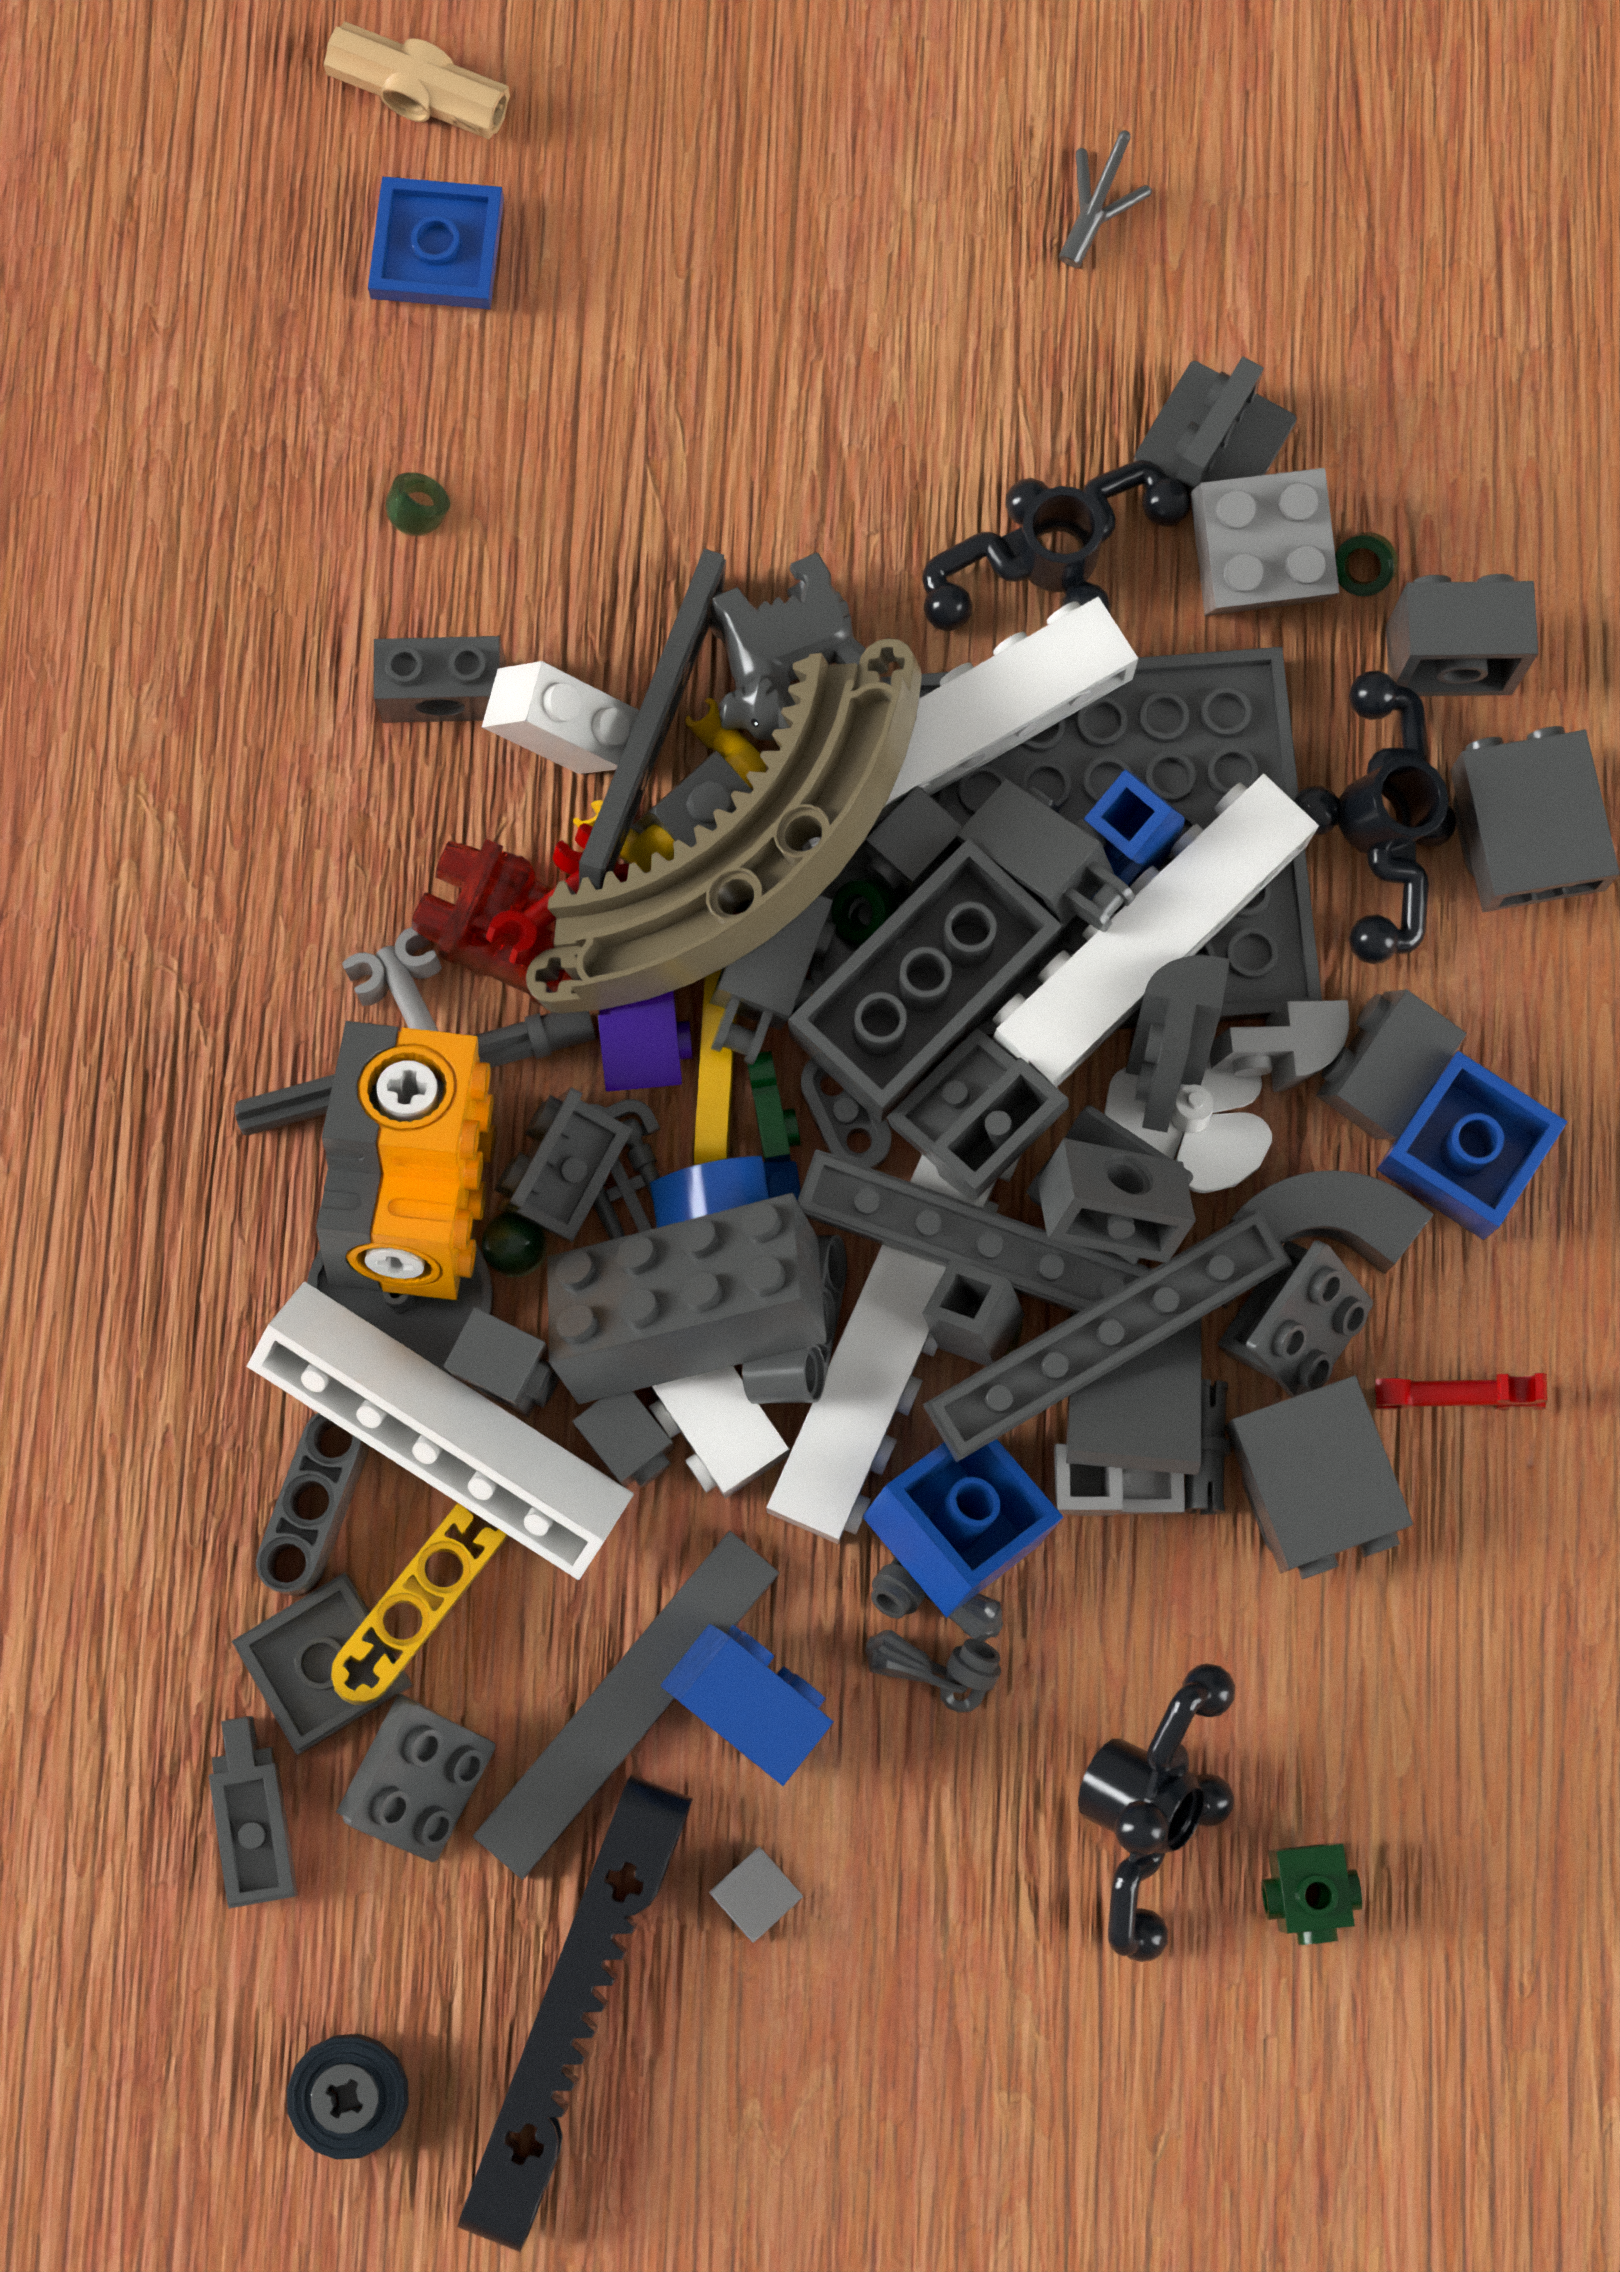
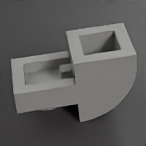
(1292, 1047)
(1113, 1491)

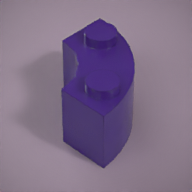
(643, 1044)

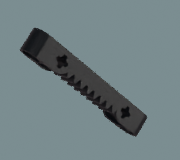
(511, 2186)

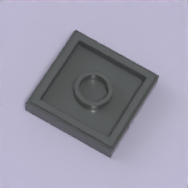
(294, 1658)

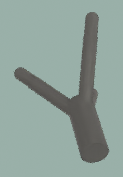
(1091, 214)

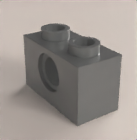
(435, 677)
(1115, 1200)
(503, 1363)

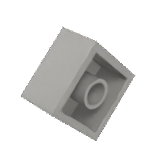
(1264, 541)

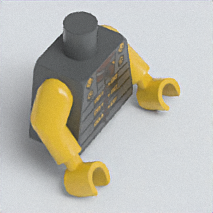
(695, 796)

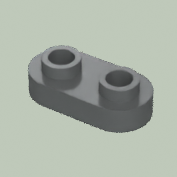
(841, 1117)

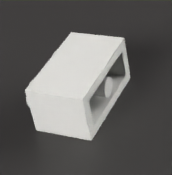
(559, 717)
(722, 1427)

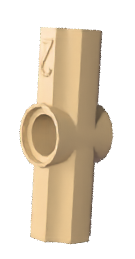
(416, 80)

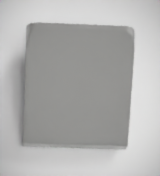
(756, 1894)

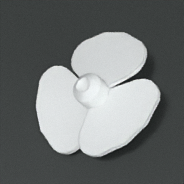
(1213, 1147)

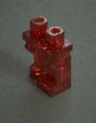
(490, 884)

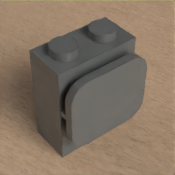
(1532, 819)
(1318, 1478)

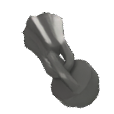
(899, 1594)
(969, 1666)

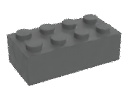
(924, 980)
(685, 1299)

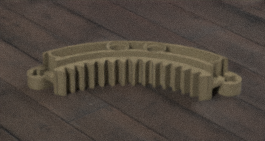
(679, 917)

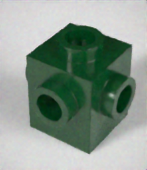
(1285, 1891)

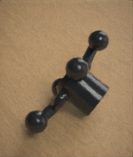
(1042, 511)
(1390, 846)
(1155, 1805)

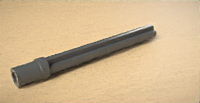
(533, 1037)

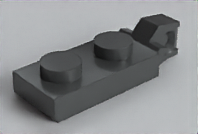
(251, 1819)

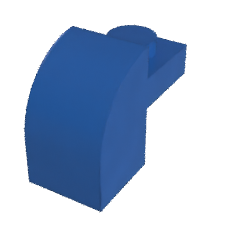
(1136, 827)
(720, 1187)

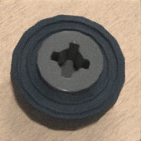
(362, 2076)

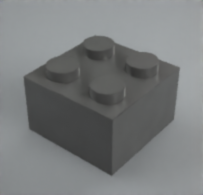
(1462, 635)

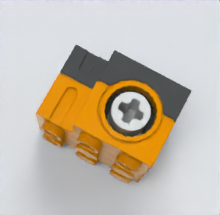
(405, 1160)

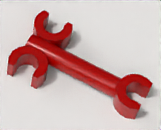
(537, 917)
(1503, 1392)

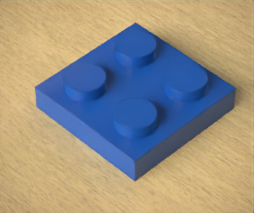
(436, 242)

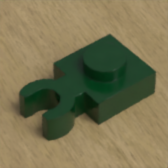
(776, 1126)

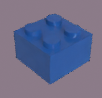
(1472, 1146)
(961, 1521)
(758, 1712)

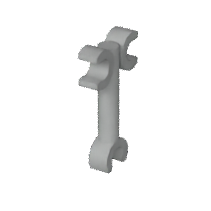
(393, 970)

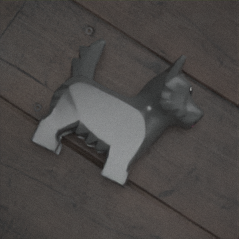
(772, 638)

